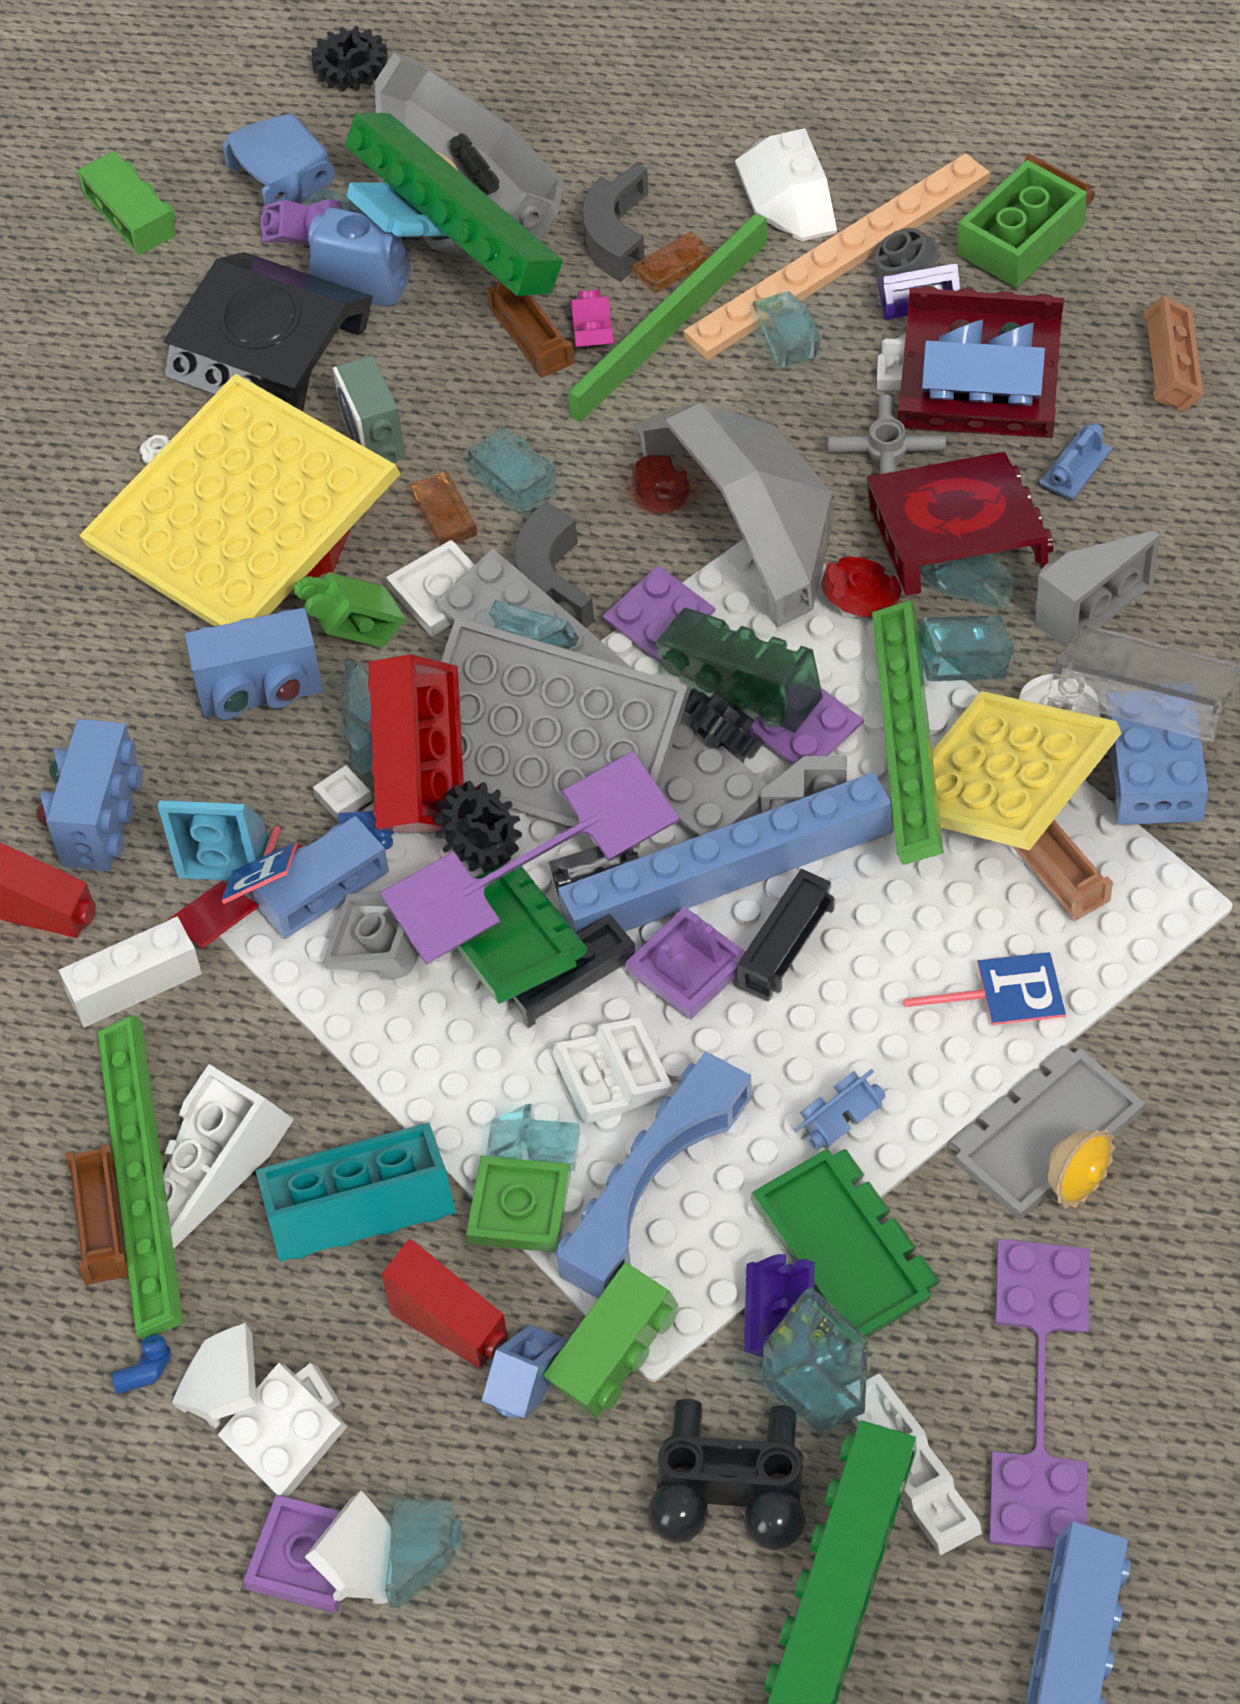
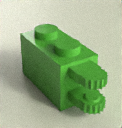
(351, 608)

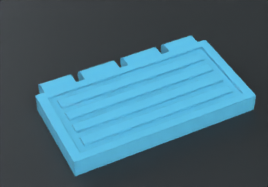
(391, 210)

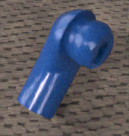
(369, 822)
(148, 1369)

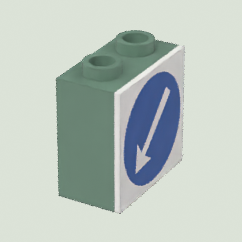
(369, 408)

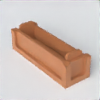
(1173, 353)
(1067, 872)

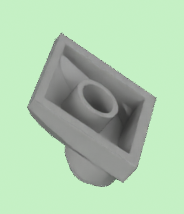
(370, 939)

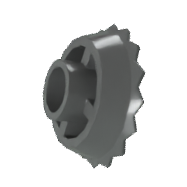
(905, 252)

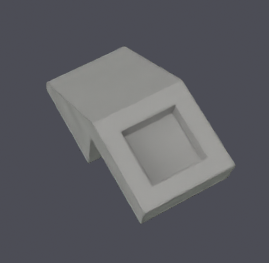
(806, 776)

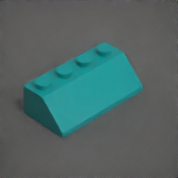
(355, 1192)

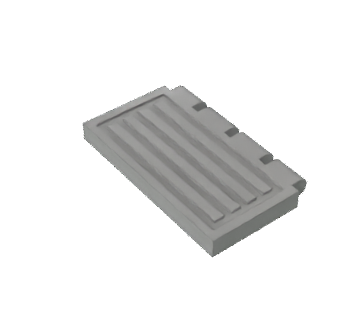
(1018, 1138)

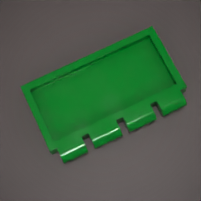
(527, 944)
(838, 1227)

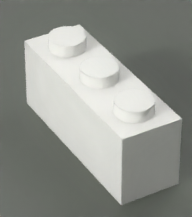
(130, 971)

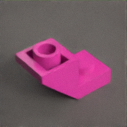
(591, 319)

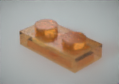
(672, 262)
(444, 509)

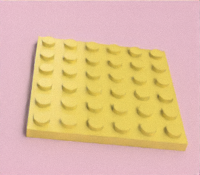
(239, 505)

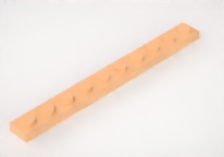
(839, 253)

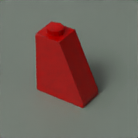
(42, 895)
(442, 1305)

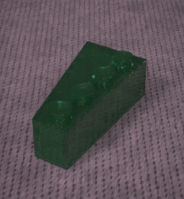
(742, 668)

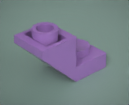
(291, 221)

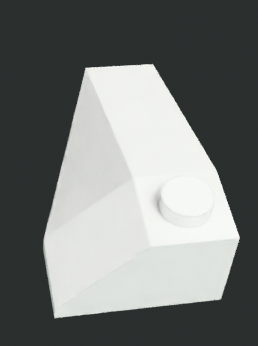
(218, 1147)

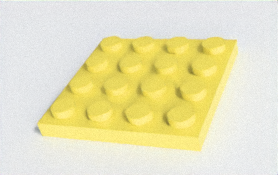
(1015, 766)

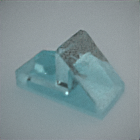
(533, 625)
(522, 1137)

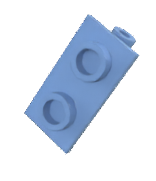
(1077, 462)
(826, 1119)

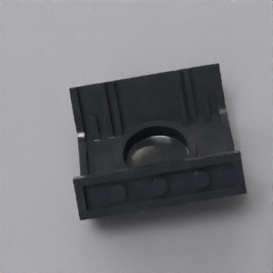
(261, 325)

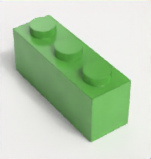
(127, 202)
(612, 1340)

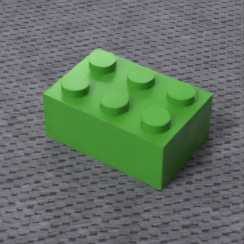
(1021, 223)

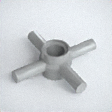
(887, 439)

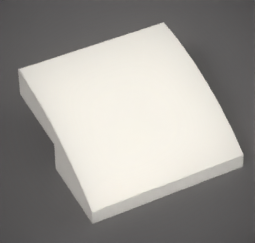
(612, 1070)

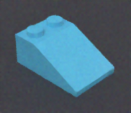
(211, 837)

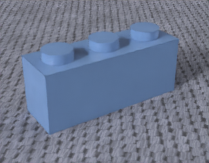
(322, 877)

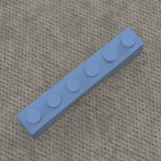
(703, 1106)

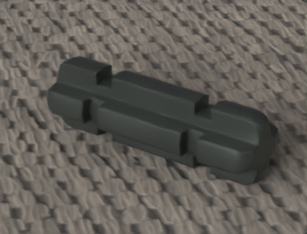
(474, 163)

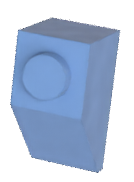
(517, 1371)

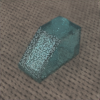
(788, 328)
(973, 579)
(420, 1547)

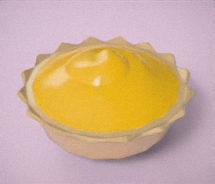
(1079, 1165)

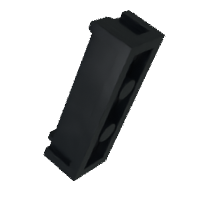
(784, 934)
(606, 951)

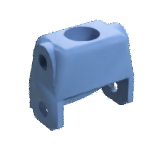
(281, 156)
(358, 255)

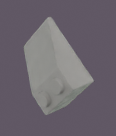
(1094, 584)

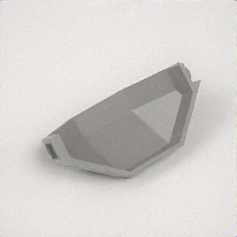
(439, 112)
(768, 489)

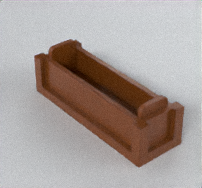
(531, 330)
(98, 1215)

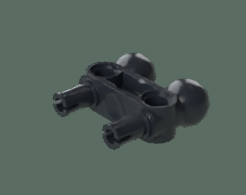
(729, 1475)

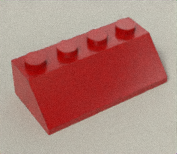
(413, 740)

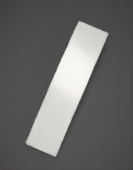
(930, 1487)

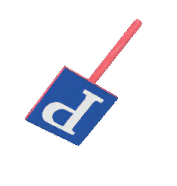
(261, 871)
(1014, 989)

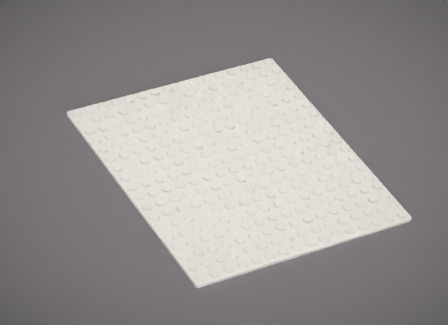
(458, 1059)

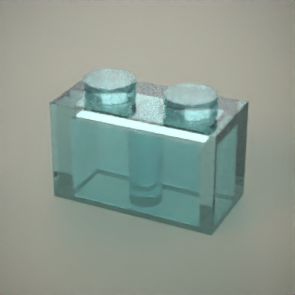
(513, 471)
(965, 648)

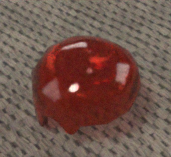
(657, 476)

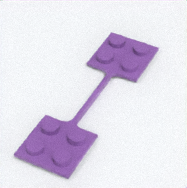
(653, 606)
(448, 906)
(1033, 1492)

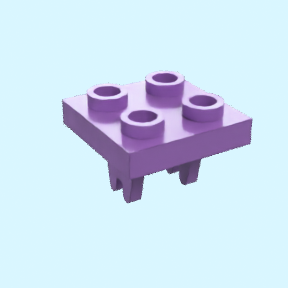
(686, 962)

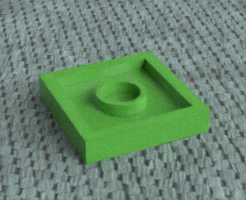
(518, 1204)

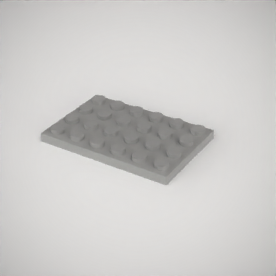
(553, 717)

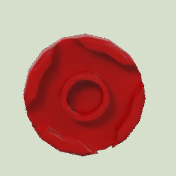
(860, 586)

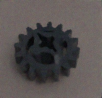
(349, 58)
(722, 723)
(477, 826)

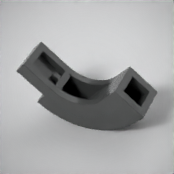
(607, 240)
(539, 547)

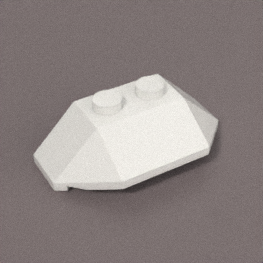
(788, 185)

